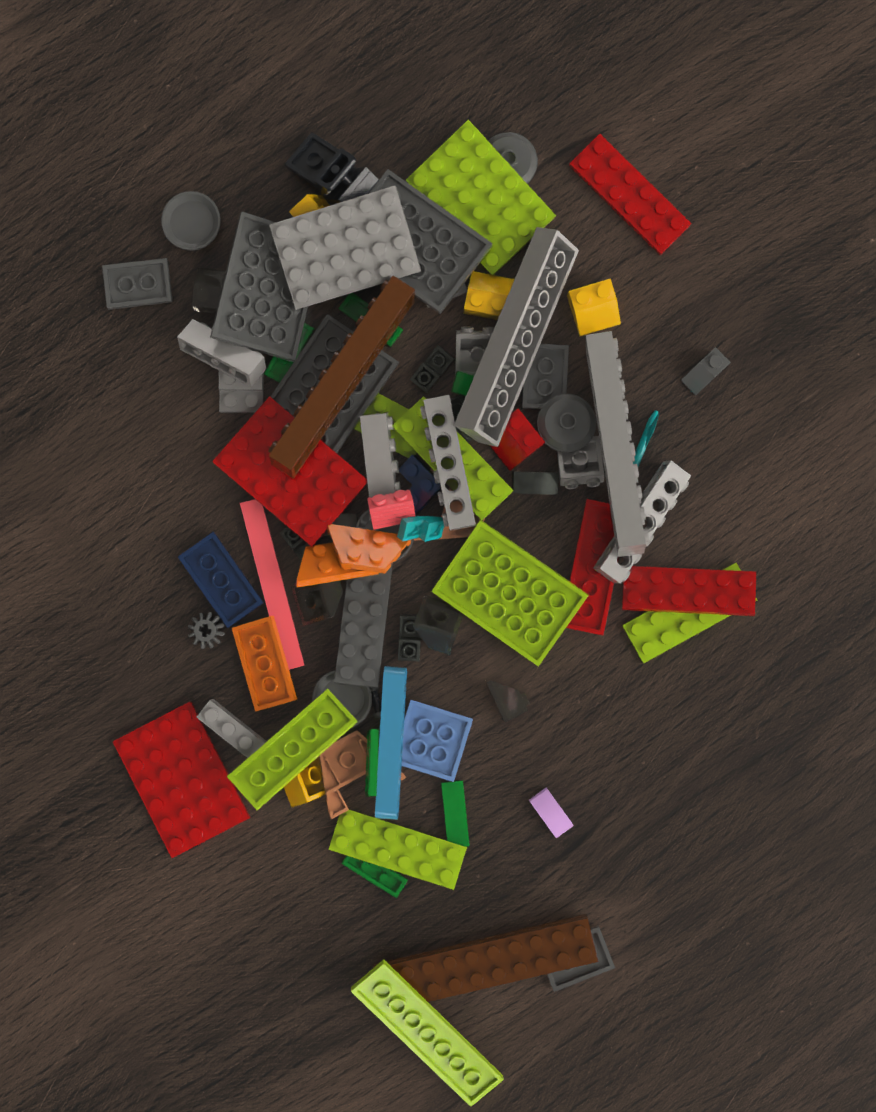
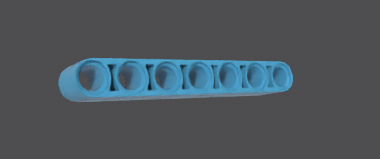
(391, 742)

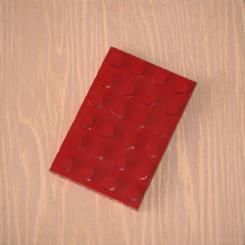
(309, 500)
(181, 779)

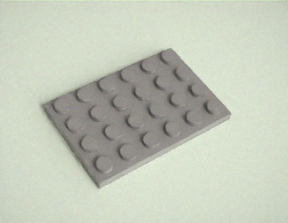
(345, 247)

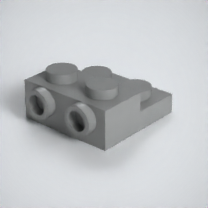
(470, 348)
(238, 397)
(581, 466)

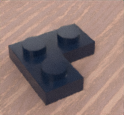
(423, 482)

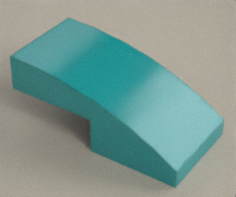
(421, 527)

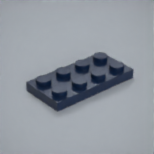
(220, 579)

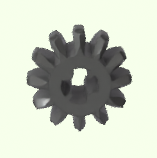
(211, 625)

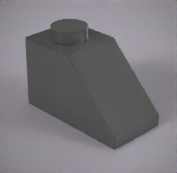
(705, 371)

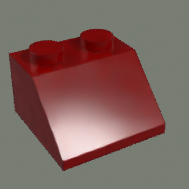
(517, 441)

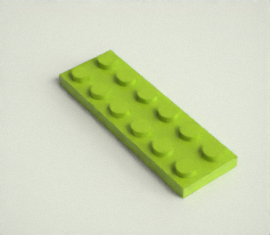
(484, 484)
(660, 631)
(292, 749)
(398, 848)

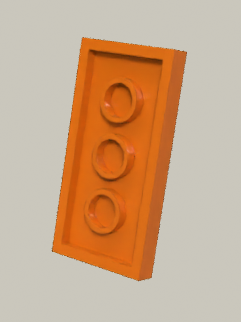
(264, 663)

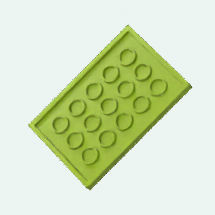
(483, 193)
(509, 593)

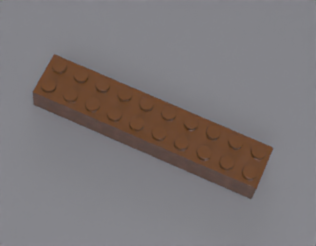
(342, 376)
(499, 959)

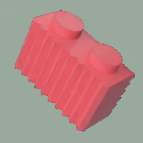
(390, 508)

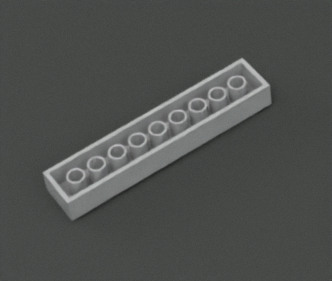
(516, 336)
(615, 446)

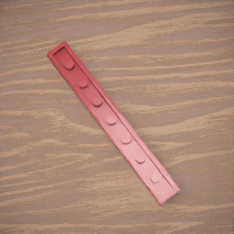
(271, 580)

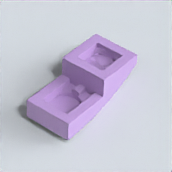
(551, 812)

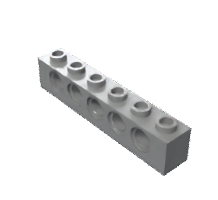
(442, 407)
(678, 481)

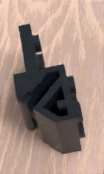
(330, 170)

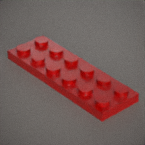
(630, 194)
(593, 539)
(690, 591)

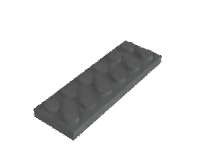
(363, 630)

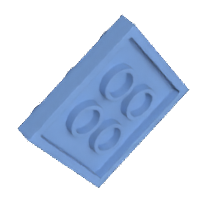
(434, 740)

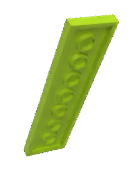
(427, 1033)

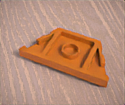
(366, 548)
(322, 565)

